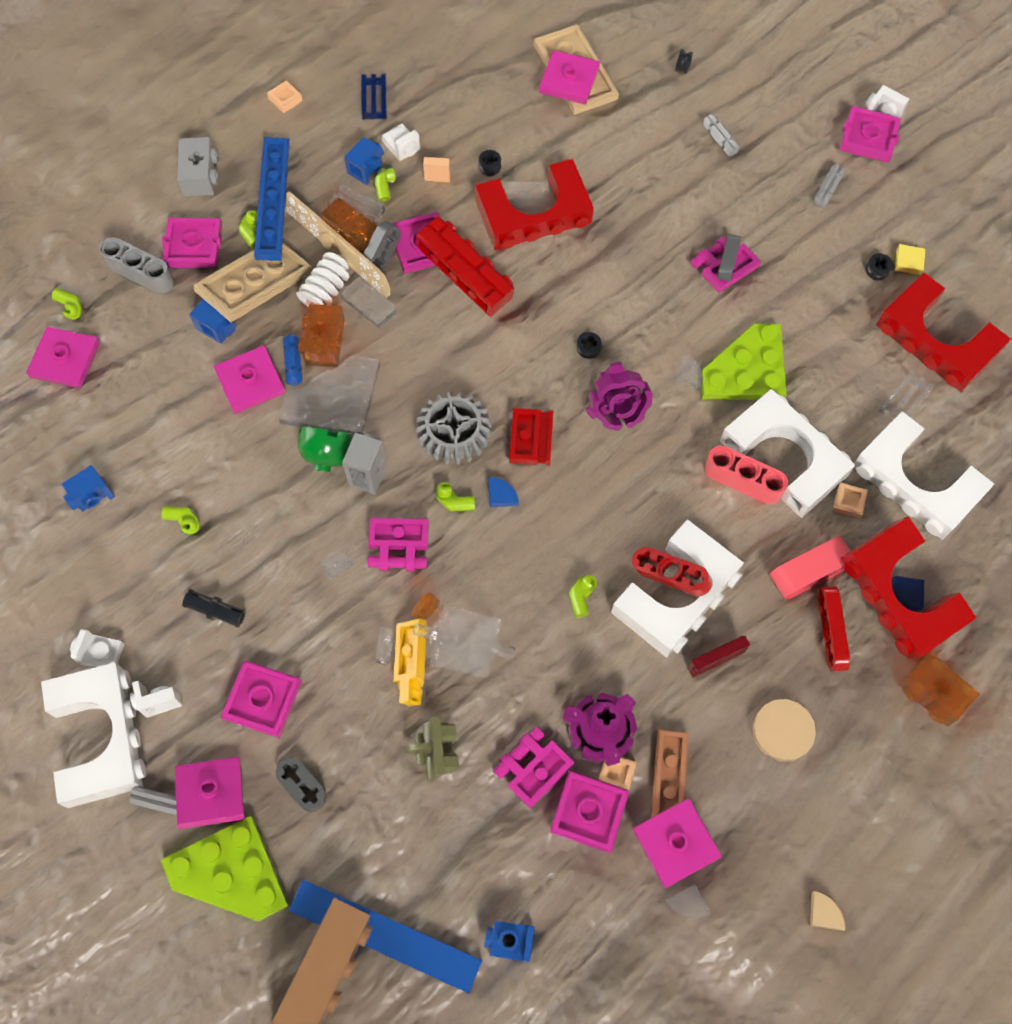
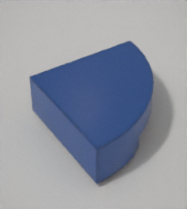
(502, 493)

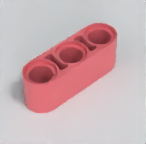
(760, 475)
(810, 568)

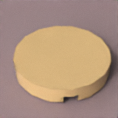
(784, 730)

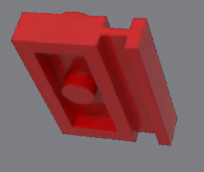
(531, 437)

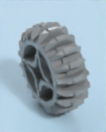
(474, 421)

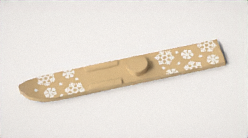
(337, 244)

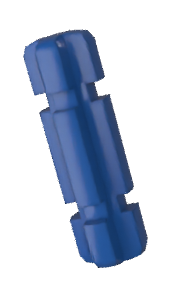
(292, 360)

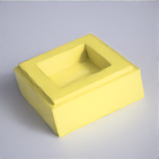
(909, 259)

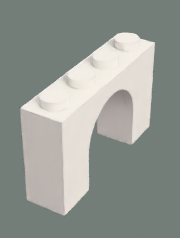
(776, 418)
(935, 510)
(667, 626)
(119, 765)

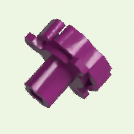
(619, 395)
(606, 737)

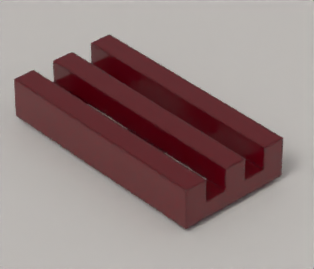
(718, 656)

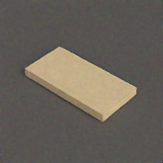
(573, 42)
(251, 282)

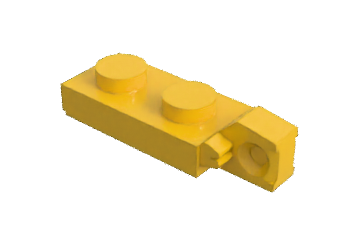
(409, 662)

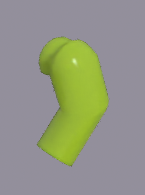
(381, 183)
(248, 228)
(71, 302)
(451, 501)
(185, 517)
(580, 592)

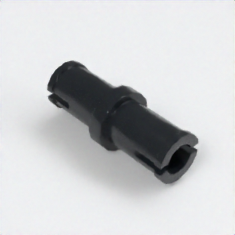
(214, 608)

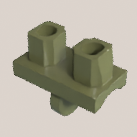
(429, 748)

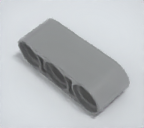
(136, 265)

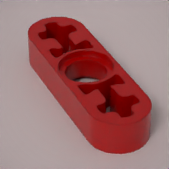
(679, 581)
(833, 628)

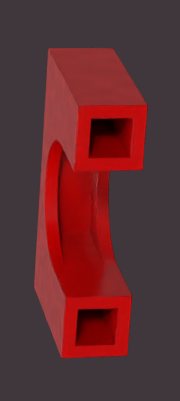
(511, 227)
(954, 363)
(872, 569)

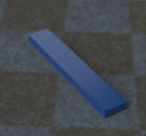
(272, 199)
(395, 940)

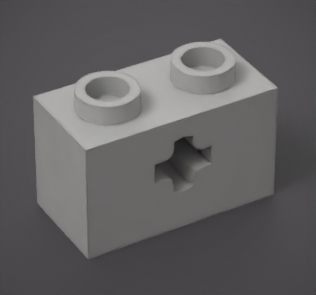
(197, 166)
(365, 463)

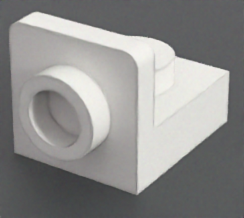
(887, 102)
(401, 142)
(95, 650)
(159, 701)

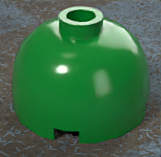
(323, 447)

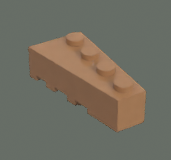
(325, 966)

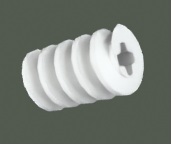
(324, 280)

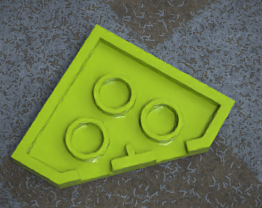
(747, 366)
(229, 872)

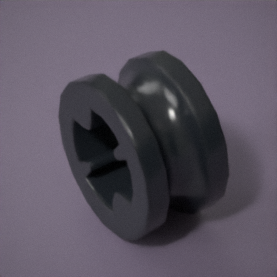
(684, 61)
(489, 170)
(879, 259)
(583, 339)

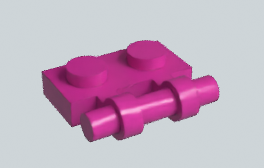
(745, 263)
(398, 535)
(540, 774)

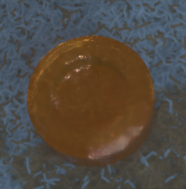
(425, 606)

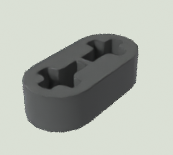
(382, 244)
(729, 257)
(295, 789)

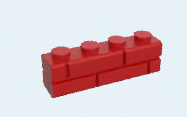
(464, 266)

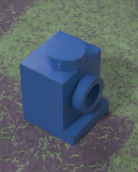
(364, 160)
(211, 322)
(86, 489)
(523, 941)

